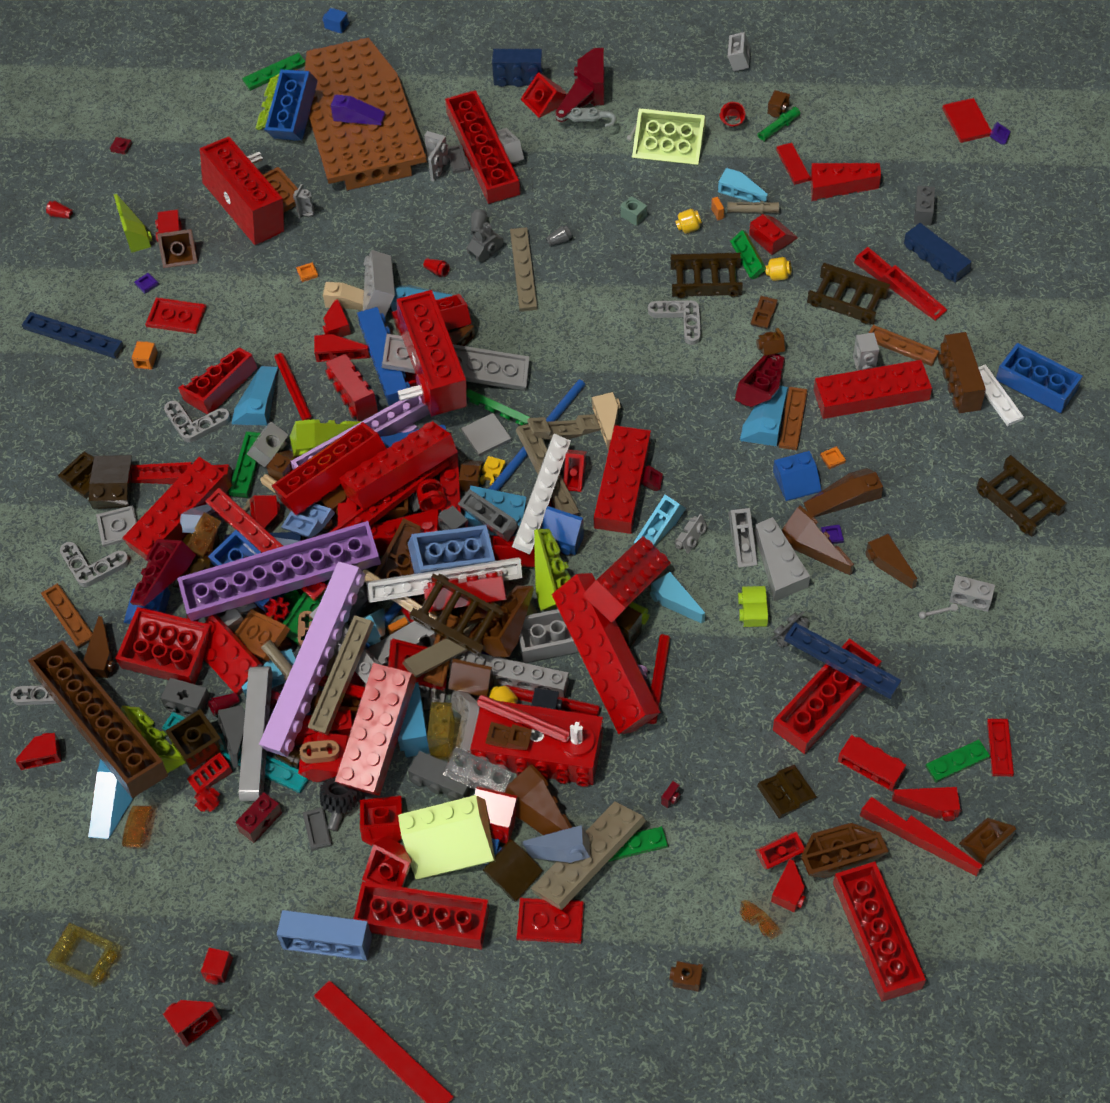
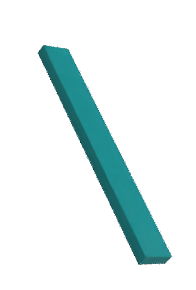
(274, 771)

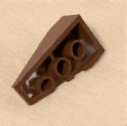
(847, 492)
(504, 633)

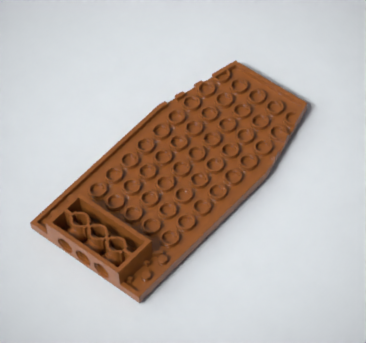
(358, 151)

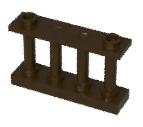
(706, 261)
(852, 280)
(1028, 481)
(456, 634)

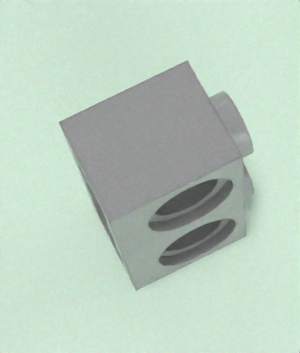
(865, 351)
(972, 593)

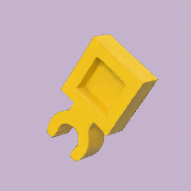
(492, 468)

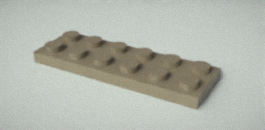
(606, 837)

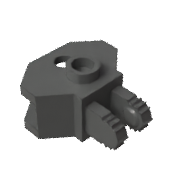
(483, 242)

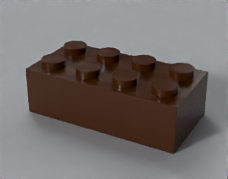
(962, 373)

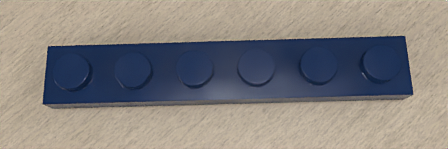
(72, 335)
(842, 660)

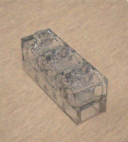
(467, 775)

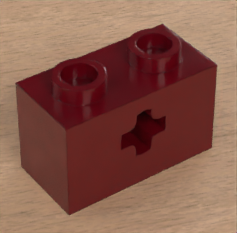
(258, 817)

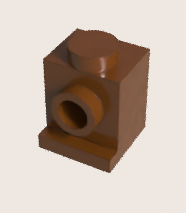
(778, 103)
(771, 342)
(689, 982)

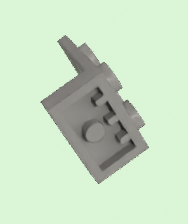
(436, 153)

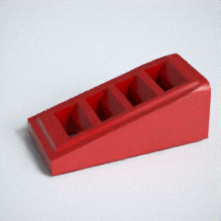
(213, 779)

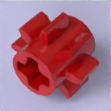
(272, 608)
(207, 799)

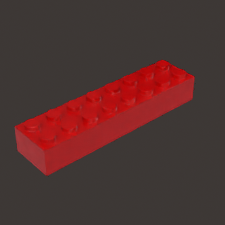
(482, 147)
(606, 657)

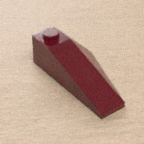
(761, 381)
(165, 564)

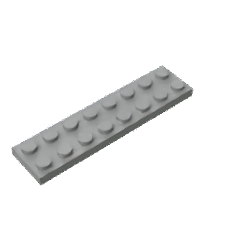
(477, 364)

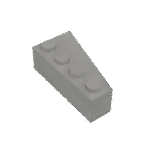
(378, 282)
(783, 567)
(412, 633)

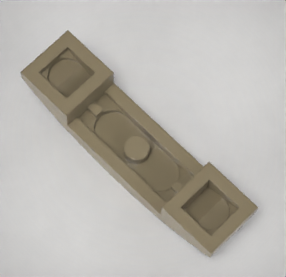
(568, 429)

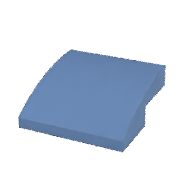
(308, 522)

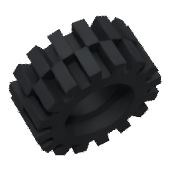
(337, 796)

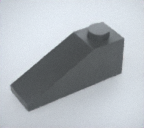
(489, 515)
(232, 727)

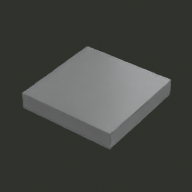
(486, 434)
(115, 524)

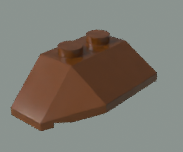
(841, 849)

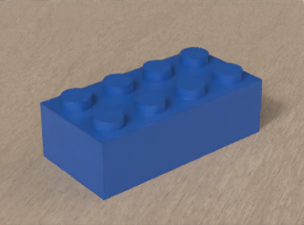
(291, 105)
(1039, 377)
(236, 548)

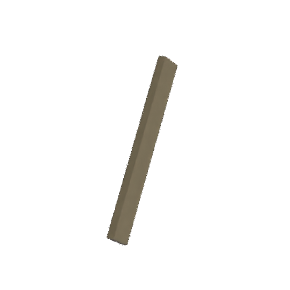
(441, 652)

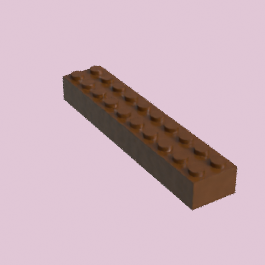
(98, 719)

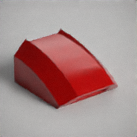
(380, 819)

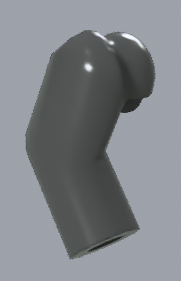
(334, 820)

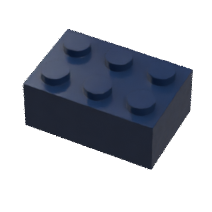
(516, 66)

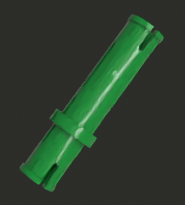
(783, 120)

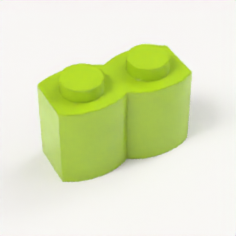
(754, 606)

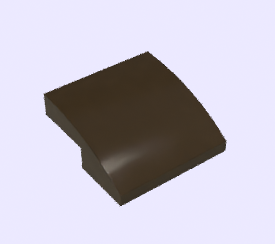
(78, 474)
(793, 786)
(512, 870)

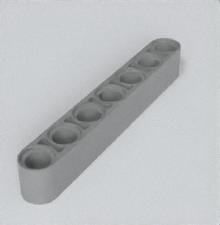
(255, 722)

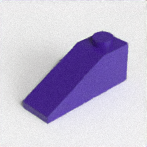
(355, 111)

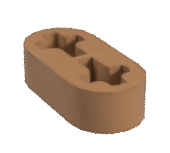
(301, 626)
(319, 751)

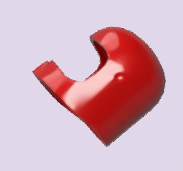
(732, 109)
(431, 495)

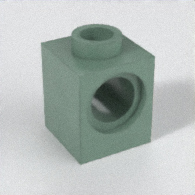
(633, 210)

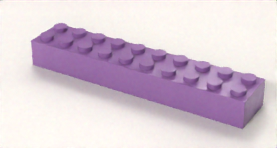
(276, 571)

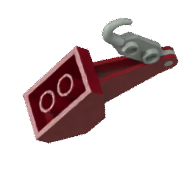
(586, 90)

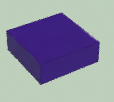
(1000, 133)
(146, 283)
(835, 533)

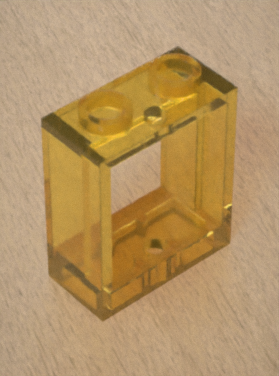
(440, 730)
(65, 945)

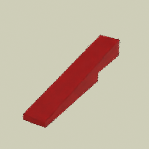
(899, 283)
(167, 472)
(918, 834)

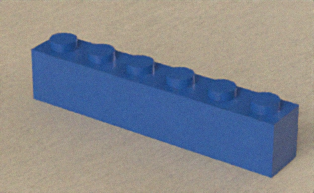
(375, 333)

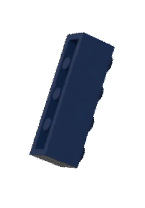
(937, 252)

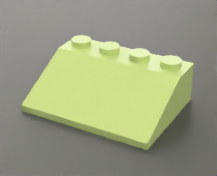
(669, 136)
(447, 837)

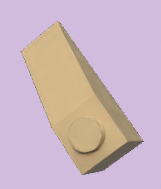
(347, 295)
(606, 413)

